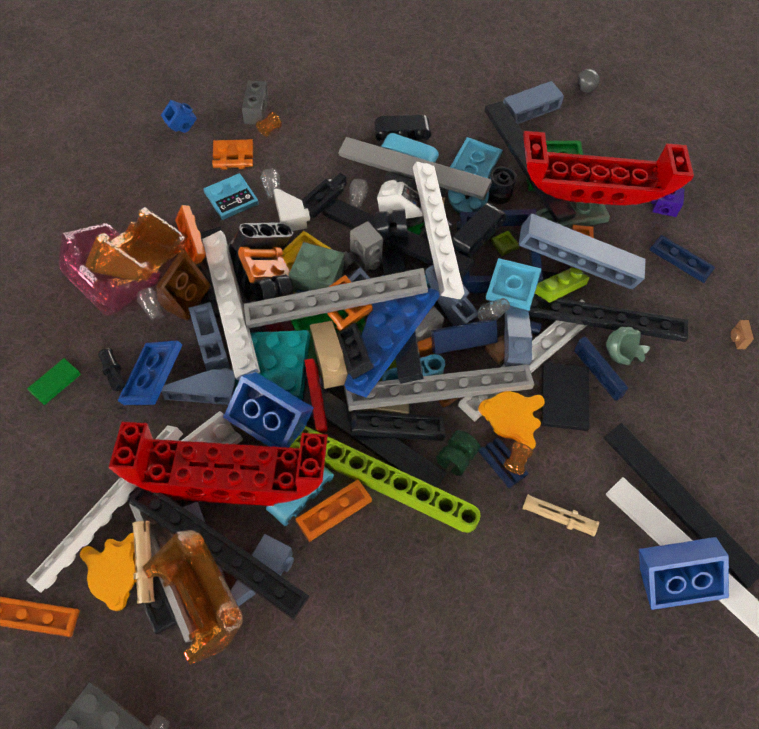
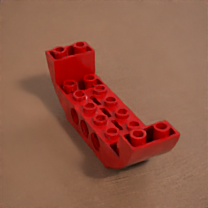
(217, 469)

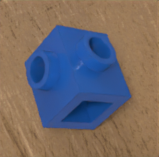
(178, 116)

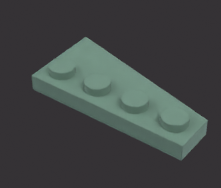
(586, 214)

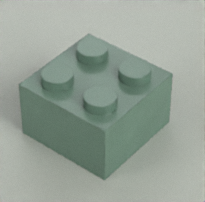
(316, 267)

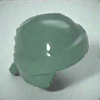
(624, 346)

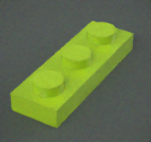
(561, 284)

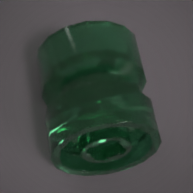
(459, 451)

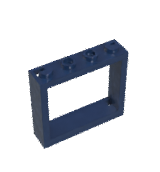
(480, 284)

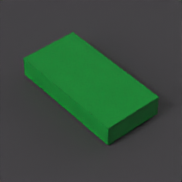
(54, 381)

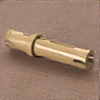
(561, 515)
(142, 550)

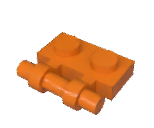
(235, 151)

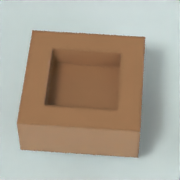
(742, 334)
(496, 350)

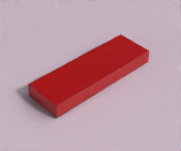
(316, 396)

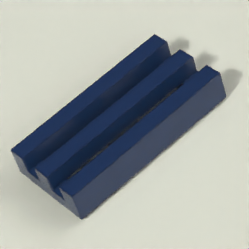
(491, 446)

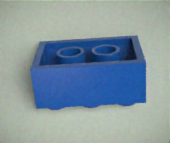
(267, 411)
(685, 573)

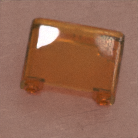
(138, 250)
(206, 595)

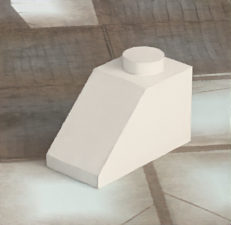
(291, 210)

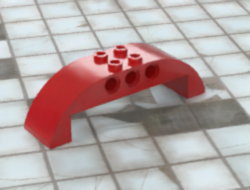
(605, 178)

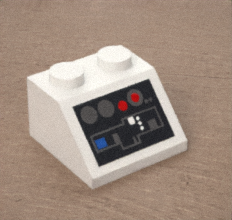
(397, 196)

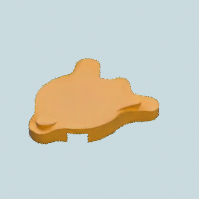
(513, 415)
(111, 571)

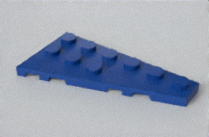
(386, 334)

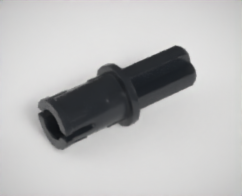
(111, 369)

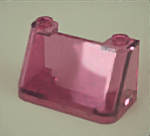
(104, 291)

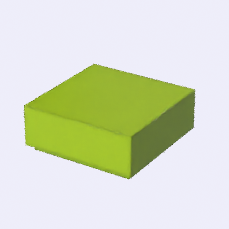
(505, 243)

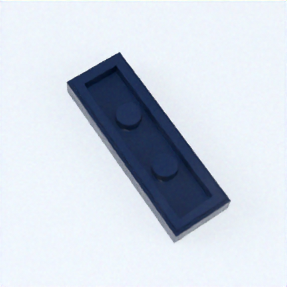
(682, 258)
(464, 336)
(600, 369)

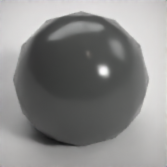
(588, 80)

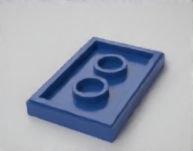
(150, 373)

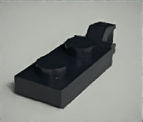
(323, 194)

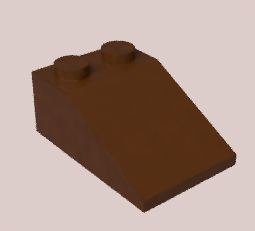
(182, 286)

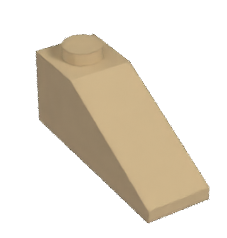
(328, 354)

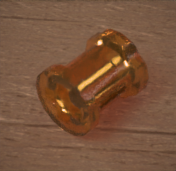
(269, 124)
(518, 458)

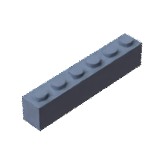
(582, 251)

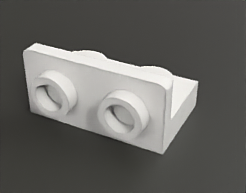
(215, 431)

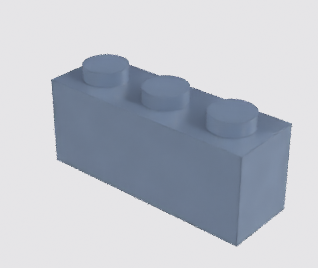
(534, 102)

